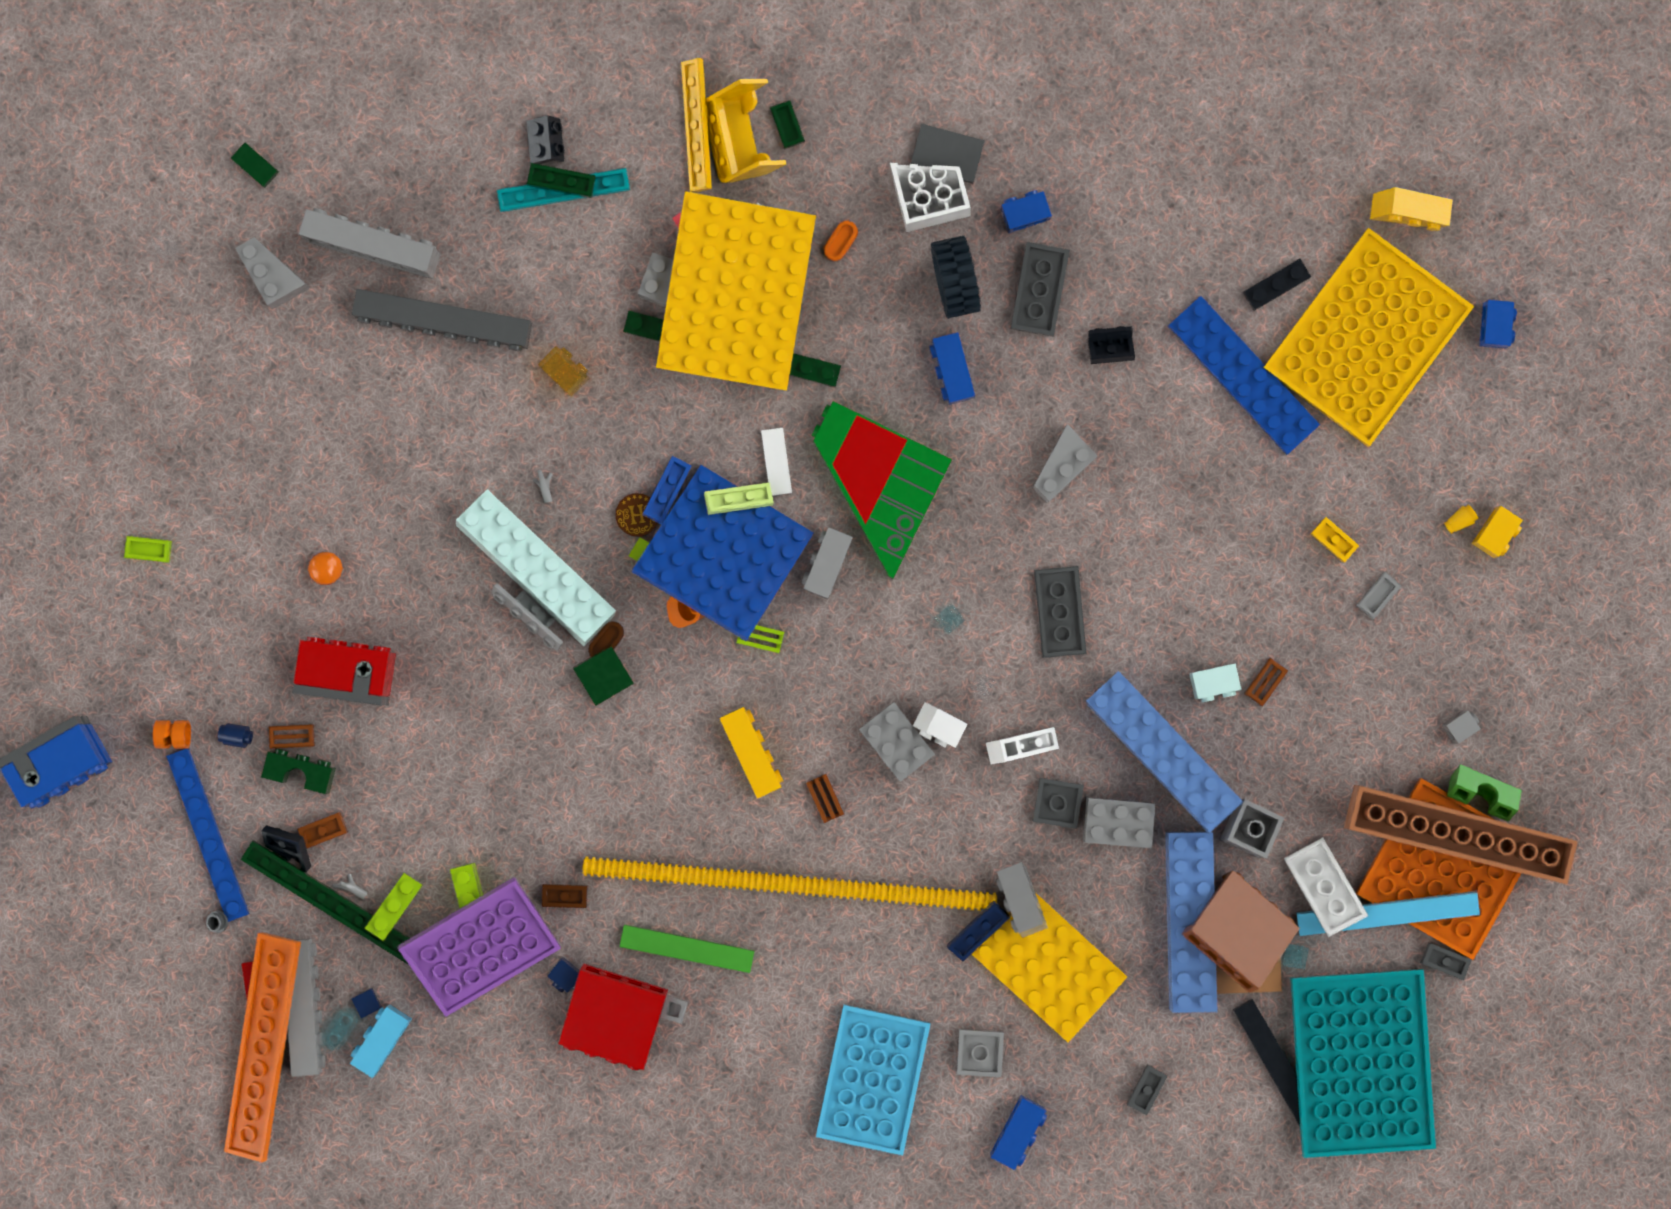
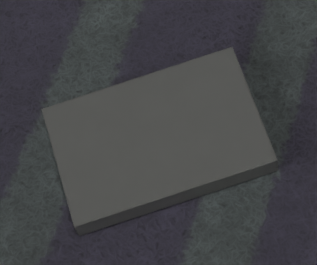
(948, 148)

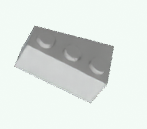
(270, 274)
(1065, 462)

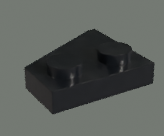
(287, 845)

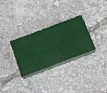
(787, 124)
(254, 165)

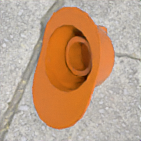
(680, 614)

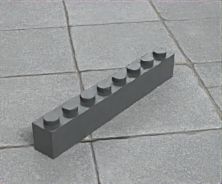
(442, 319)

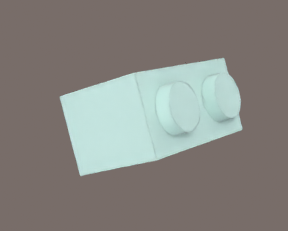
(1214, 682)

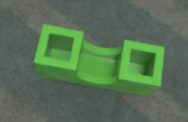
(1501, 797)

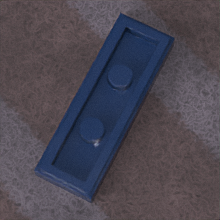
(978, 931)

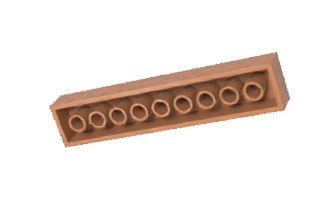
(1460, 834)

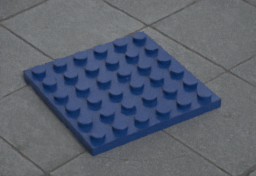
(725, 561)

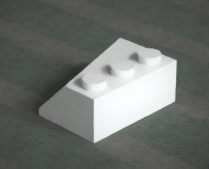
(930, 194)

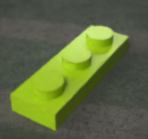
(393, 907)

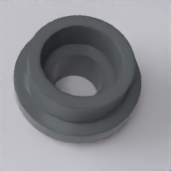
(213, 924)

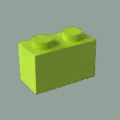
(466, 884)

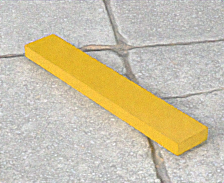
(696, 125)

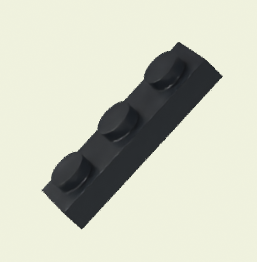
(1277, 284)

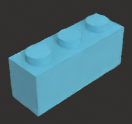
(380, 1040)

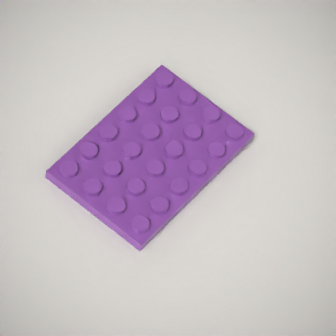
(479, 946)

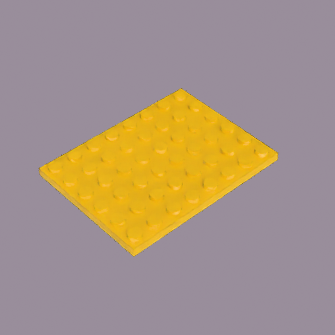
(735, 291)
(1368, 337)

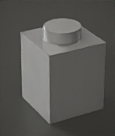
(1461, 726)

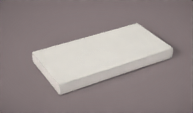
(1325, 887)

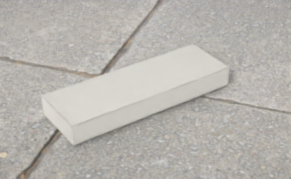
(776, 461)

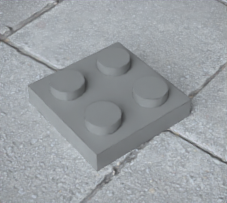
(980, 1053)

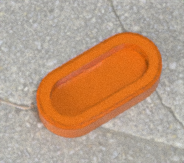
(840, 240)

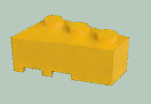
(1411, 208)

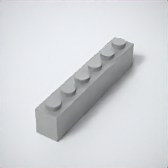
(304, 1017)

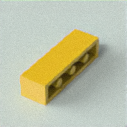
(750, 752)

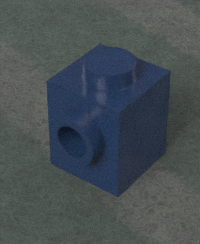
(564, 975)

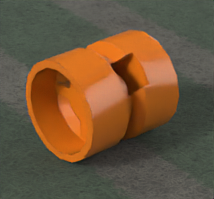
(173, 734)

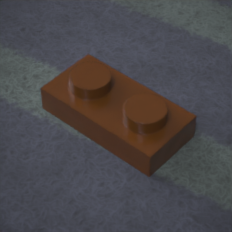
(564, 895)

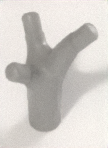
(544, 486)
(351, 887)

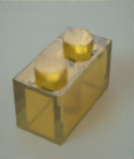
(564, 371)

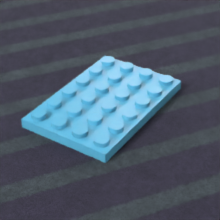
(873, 1079)

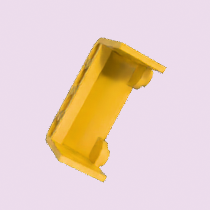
(732, 133)

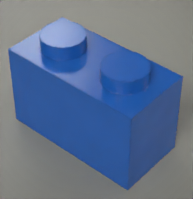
(1025, 211)
(1497, 324)

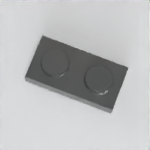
(1446, 961)
(1146, 1090)

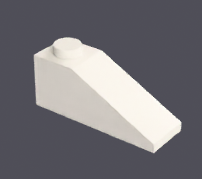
(1022, 745)

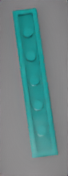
(527, 196)

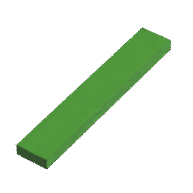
(686, 948)

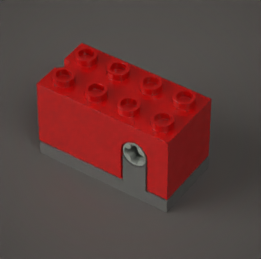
(340, 671)

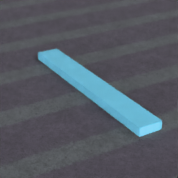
(1402, 912)

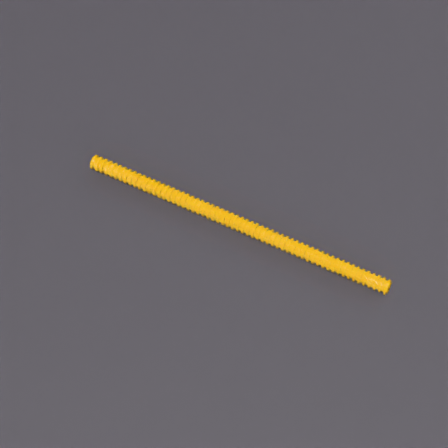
(787, 883)

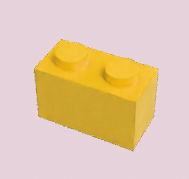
(1497, 532)

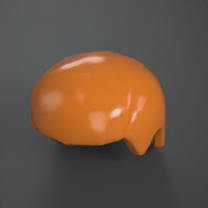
(325, 568)

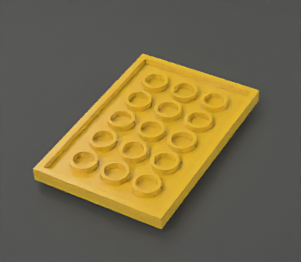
(1052, 971)

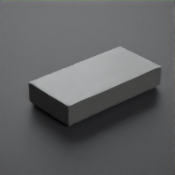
(1378, 595)

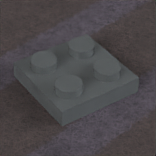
(1058, 803)

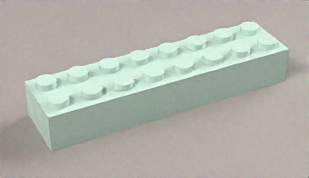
(535, 567)

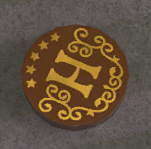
(630, 516)

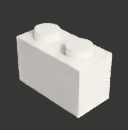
(939, 725)

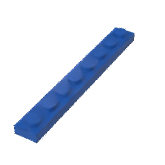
(207, 834)

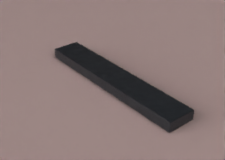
(1270, 1054)

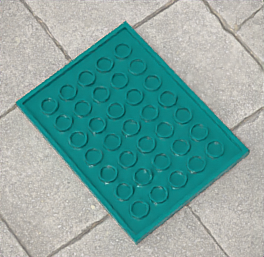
(1363, 1063)

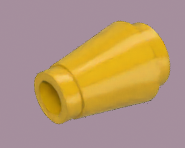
(1461, 519)

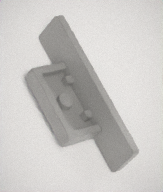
(530, 612)

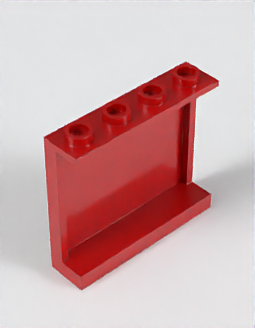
(612, 1017)

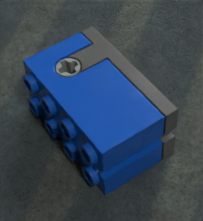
(54, 762)

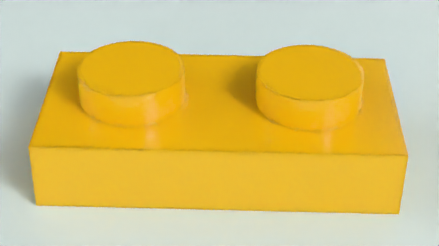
(1334, 539)

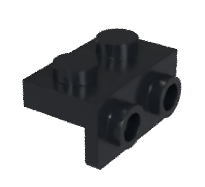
(545, 139)
(1111, 345)

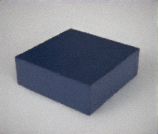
(366, 1003)

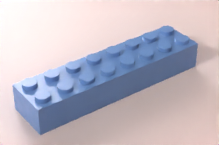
(1164, 752)
(1188, 891)

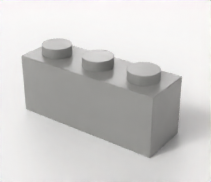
(826, 562)
(1021, 900)

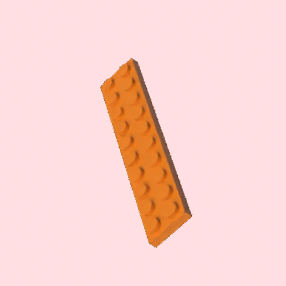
(262, 1046)

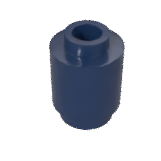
(235, 735)

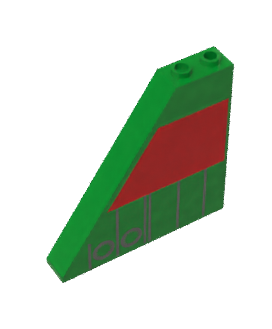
(881, 478)

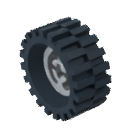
(955, 276)

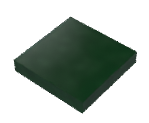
(603, 675)

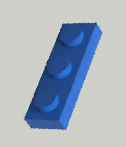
(666, 490)

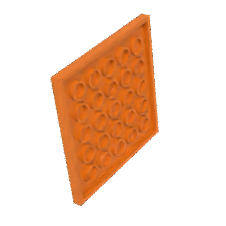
(1416, 872)

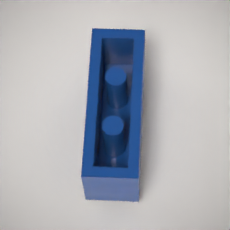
(952, 368)
(1018, 1133)

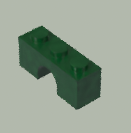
(318, 775)

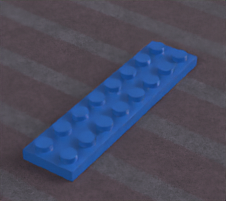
(1243, 375)

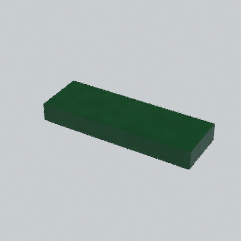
(561, 180)

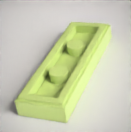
(738, 498)

